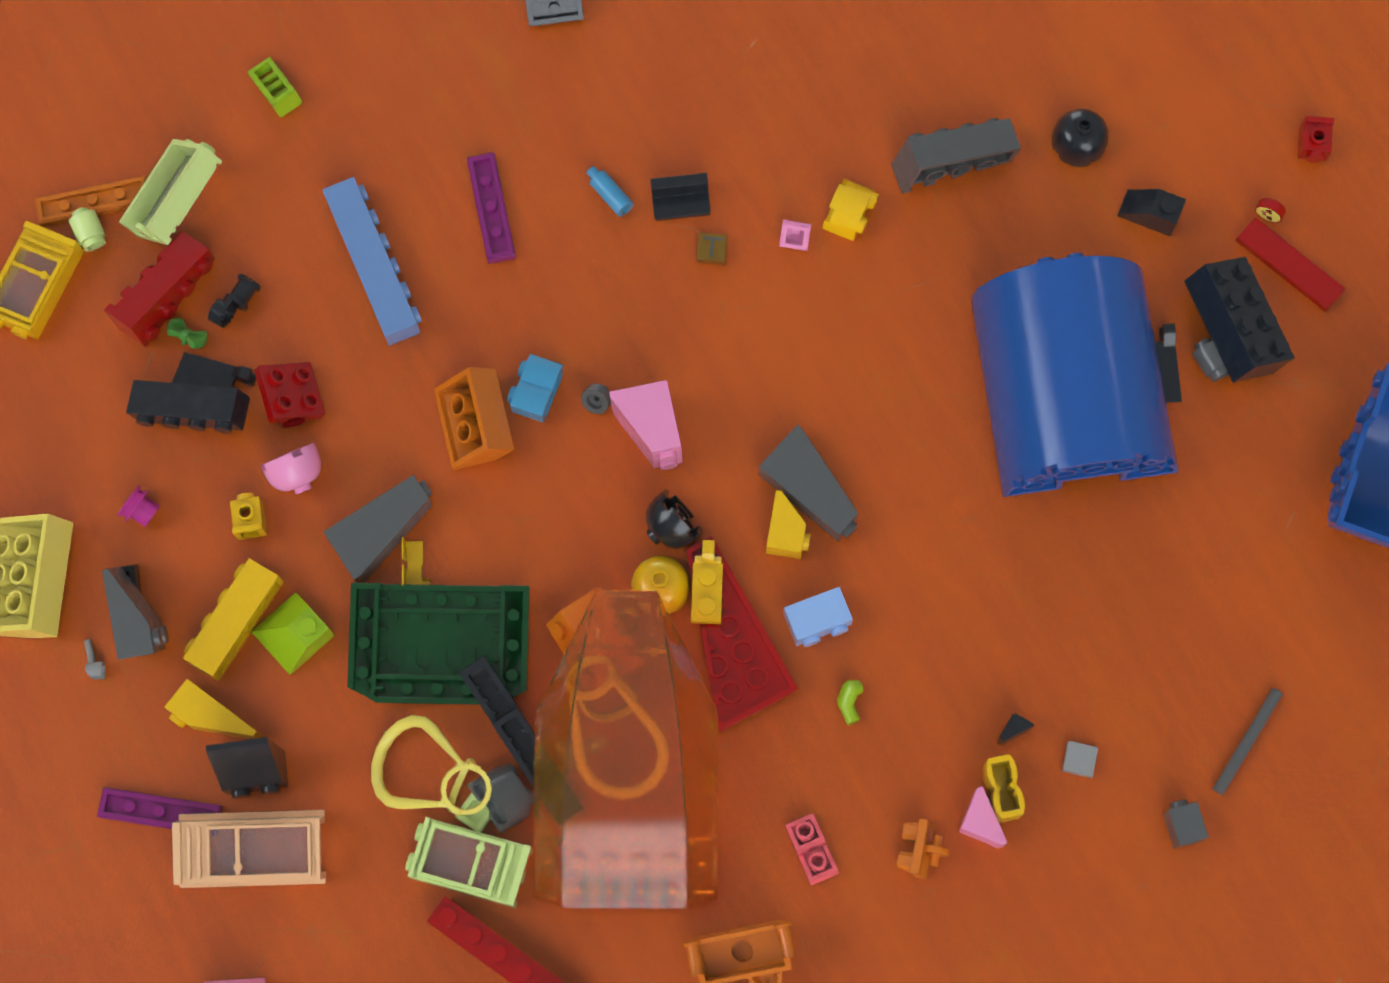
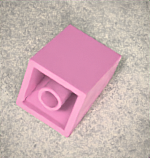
(650, 422)

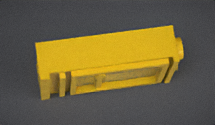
(35, 279)

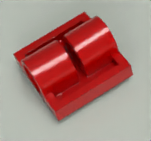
(289, 393)

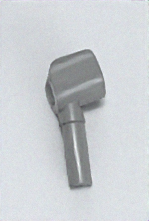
(94, 669)

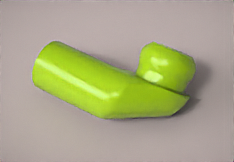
(847, 698)

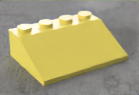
(32, 574)

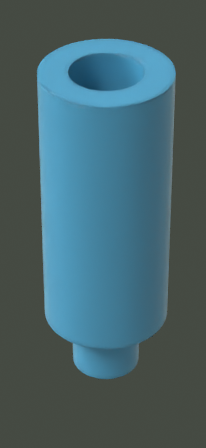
(609, 191)

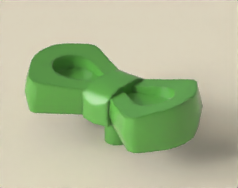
(177, 328)

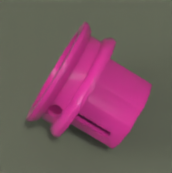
(139, 507)

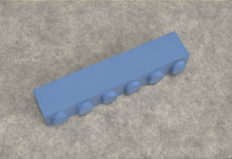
(371, 260)

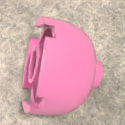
(294, 469)

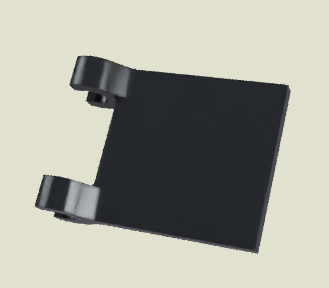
(1168, 363)
(208, 372)

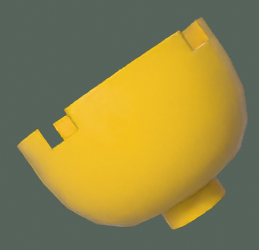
(666, 577)

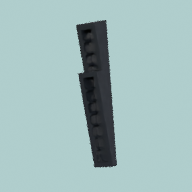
(502, 712)

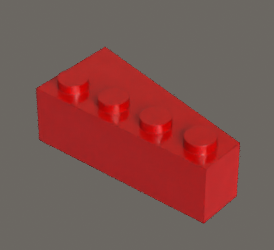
(161, 289)

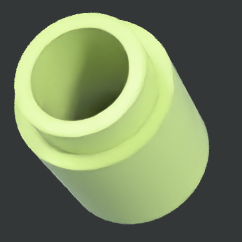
(87, 229)

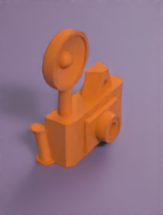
(742, 953)

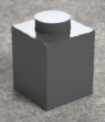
(1185, 823)

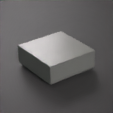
(1079, 759)

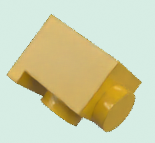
(255, 523)

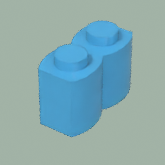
(536, 387)

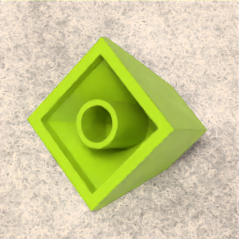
(293, 633)

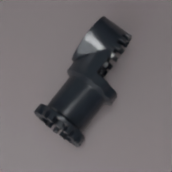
(225, 308)

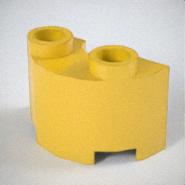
(848, 209)

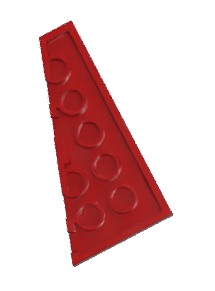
(739, 655)

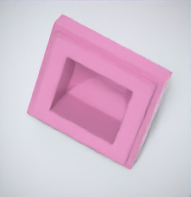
(795, 235)

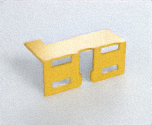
(414, 561)

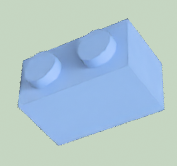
(818, 617)

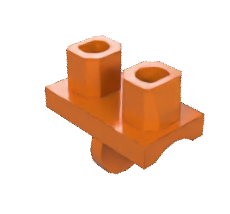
(926, 849)

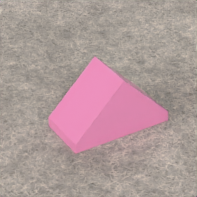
(982, 822)

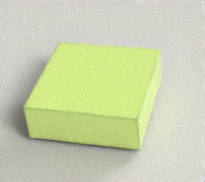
(474, 821)

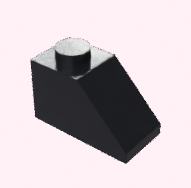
(1152, 209)

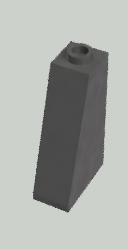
(809, 484)
(378, 527)

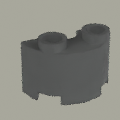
(509, 798)

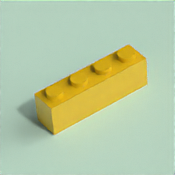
(233, 619)

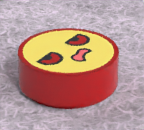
(1270, 210)

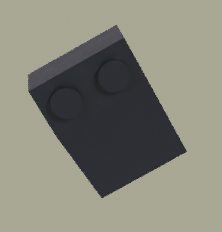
(249, 766)

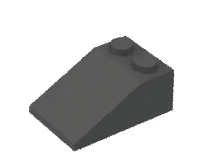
(133, 621)

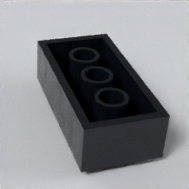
(1239, 319)

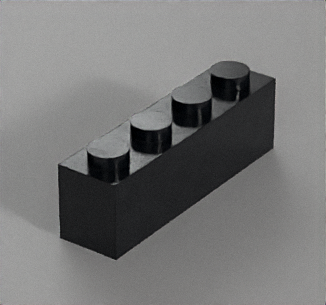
(188, 406)

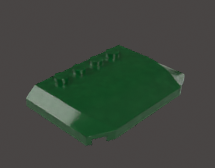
(418, 638)

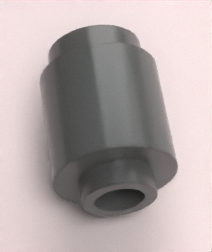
(1209, 360)

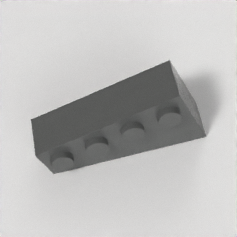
(954, 152)

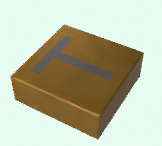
(712, 248)

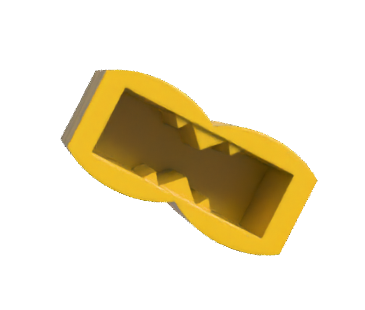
(1000, 779)

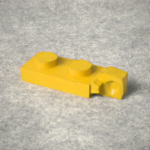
(707, 586)

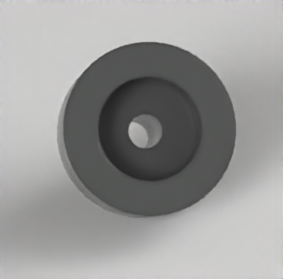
(596, 398)

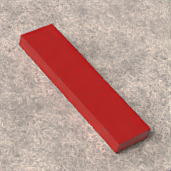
(1290, 264)

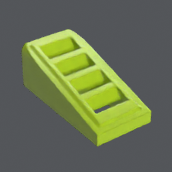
(283, 101)

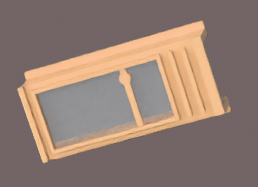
(248, 849)

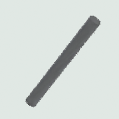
(1247, 741)

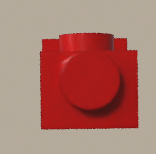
(1310, 130)

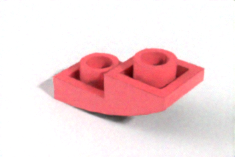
(811, 849)

